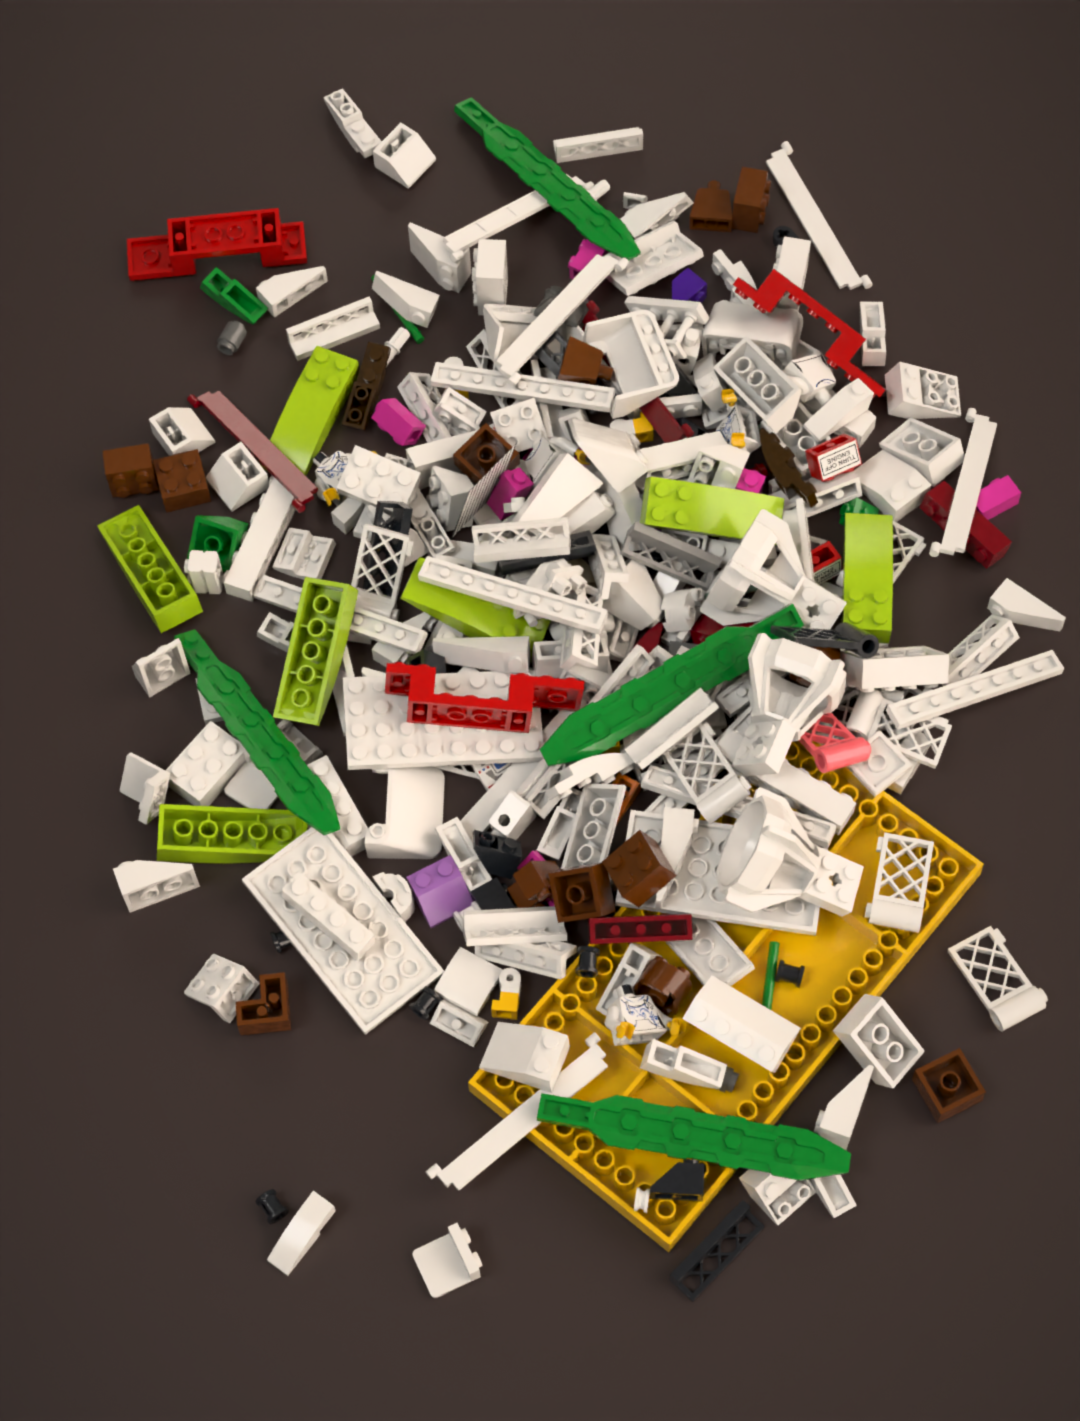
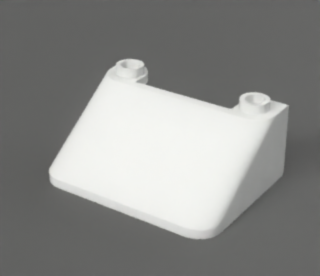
(508, 322)
(637, 357)
(610, 452)
(412, 815)

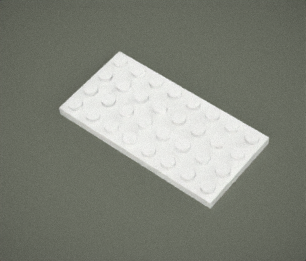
(384, 739)
(697, 889)
(392, 968)

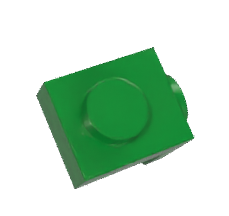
(856, 506)

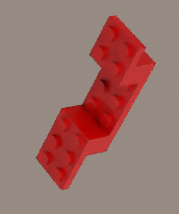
(214, 237)
(844, 347)
(476, 712)

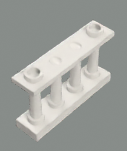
(671, 311)

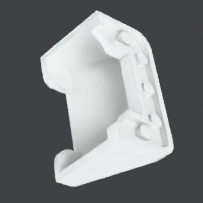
(772, 332)

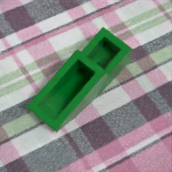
(233, 296)

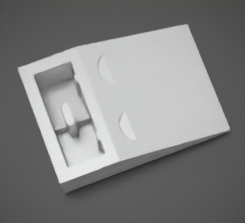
(921, 393)

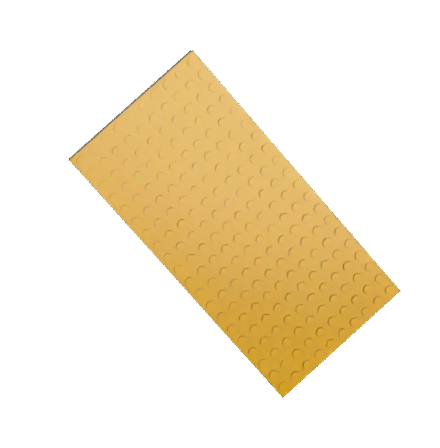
(840, 967)

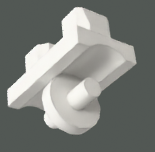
(564, 579)

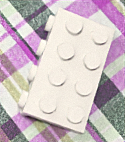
(661, 255)

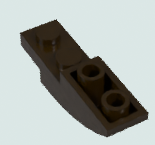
(368, 386)
(784, 469)

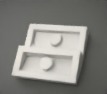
(304, 554)
(468, 981)

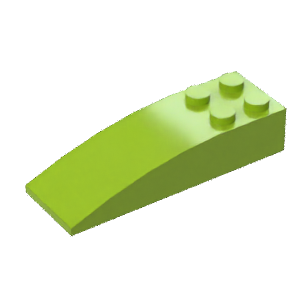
(314, 406)
(703, 508)
(150, 569)
(868, 573)
(467, 613)
(315, 650)
(224, 833)

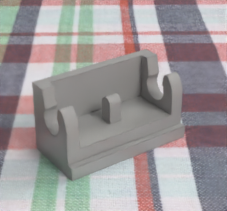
(307, 749)

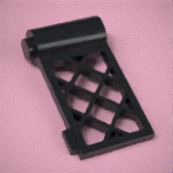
(843, 636)

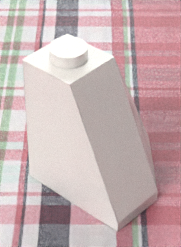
(634, 601)

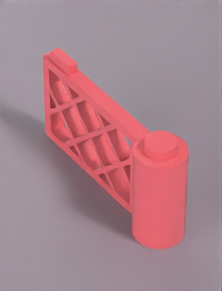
(835, 752)

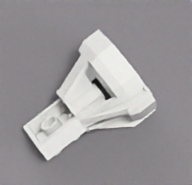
(776, 588)
(782, 708)
(773, 849)

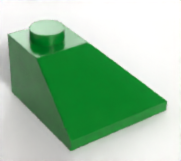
(219, 535)

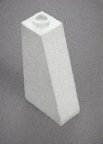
(435, 453)
(558, 491)
(627, 508)
(588, 514)

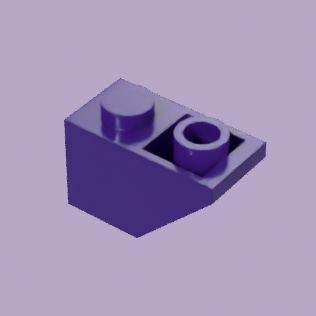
(689, 287)

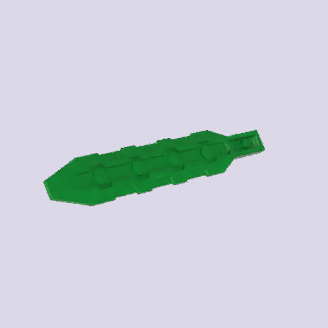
(548, 179)
(659, 691)
(259, 735)
(699, 1136)

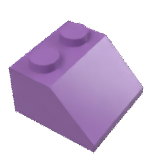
(439, 891)

